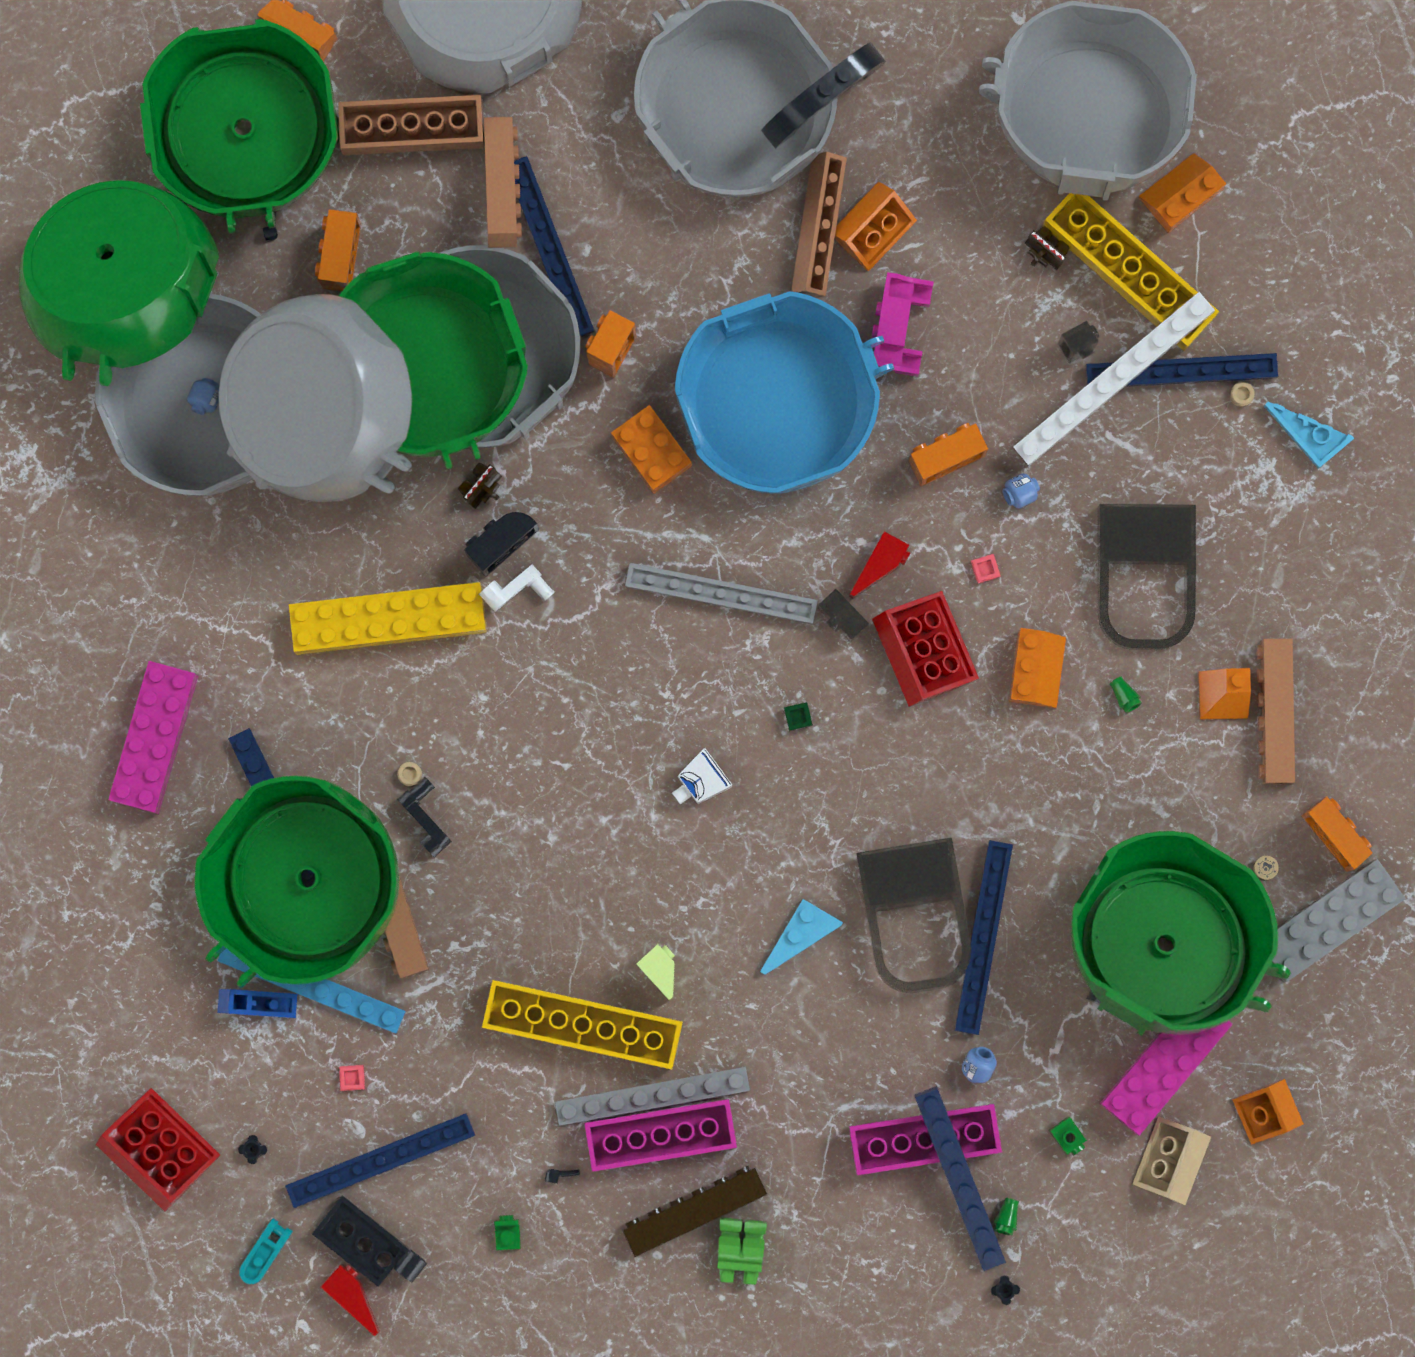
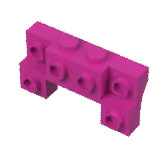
(894, 312)

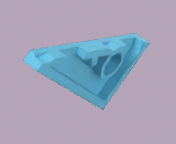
(1314, 439)
(802, 931)

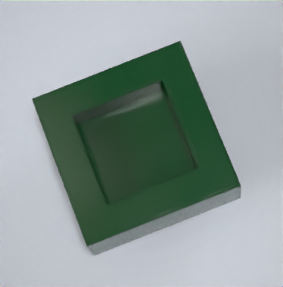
(798, 716)

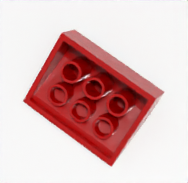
(925, 648)
(157, 1149)

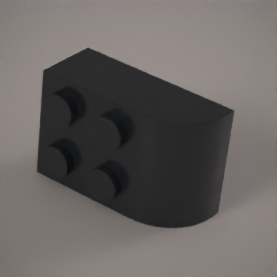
(500, 540)

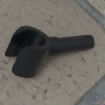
(270, 233)
(552, 1175)

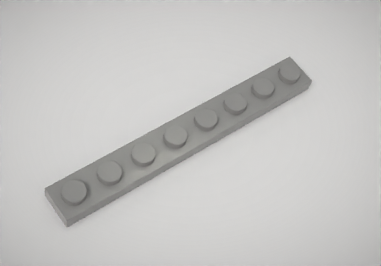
(721, 593)
(652, 1096)

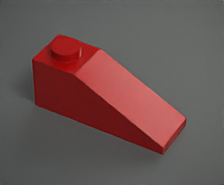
(883, 561)
(350, 1294)

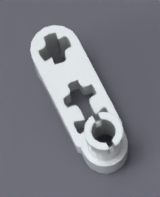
(497, 597)

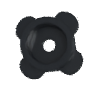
(252, 1156)
(1005, 1283)

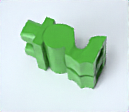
(738, 1256)

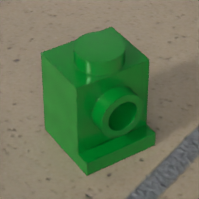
(1059, 1134)

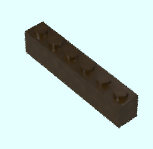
(695, 1211)

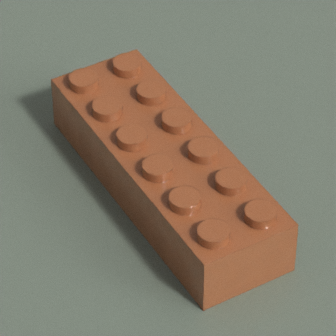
(411, 125)

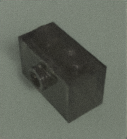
(1079, 342)
(842, 616)

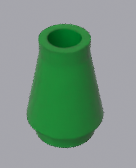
(1126, 696)
(1007, 1217)

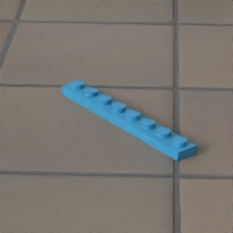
(336, 997)

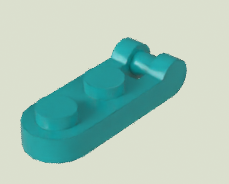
(264, 1253)

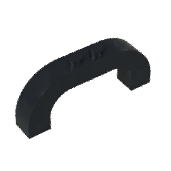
(821, 93)

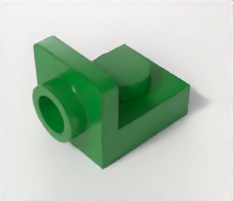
(507, 1233)

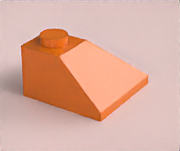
(1224, 693)

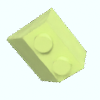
(660, 969)

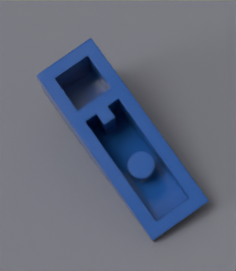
(257, 1003)

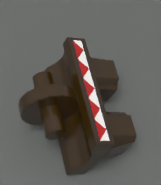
(1043, 251)
(483, 487)

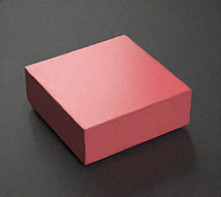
(985, 568)
(352, 1077)

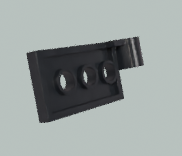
(403, 1259)

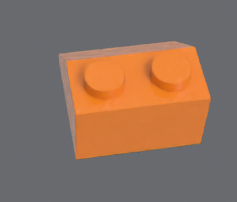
(1268, 1111)

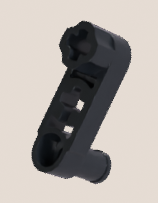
(436, 838)

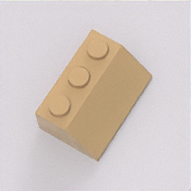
(1171, 1160)

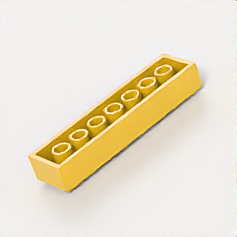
(1122, 261)
(387, 618)
(582, 1024)

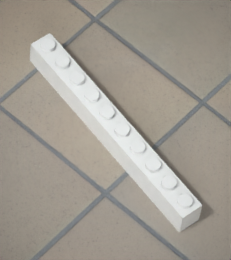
(1114, 378)

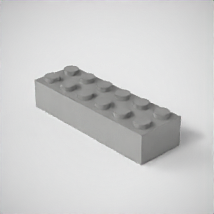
(1336, 917)

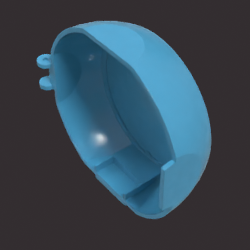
(779, 392)

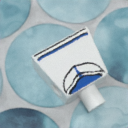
(701, 779)

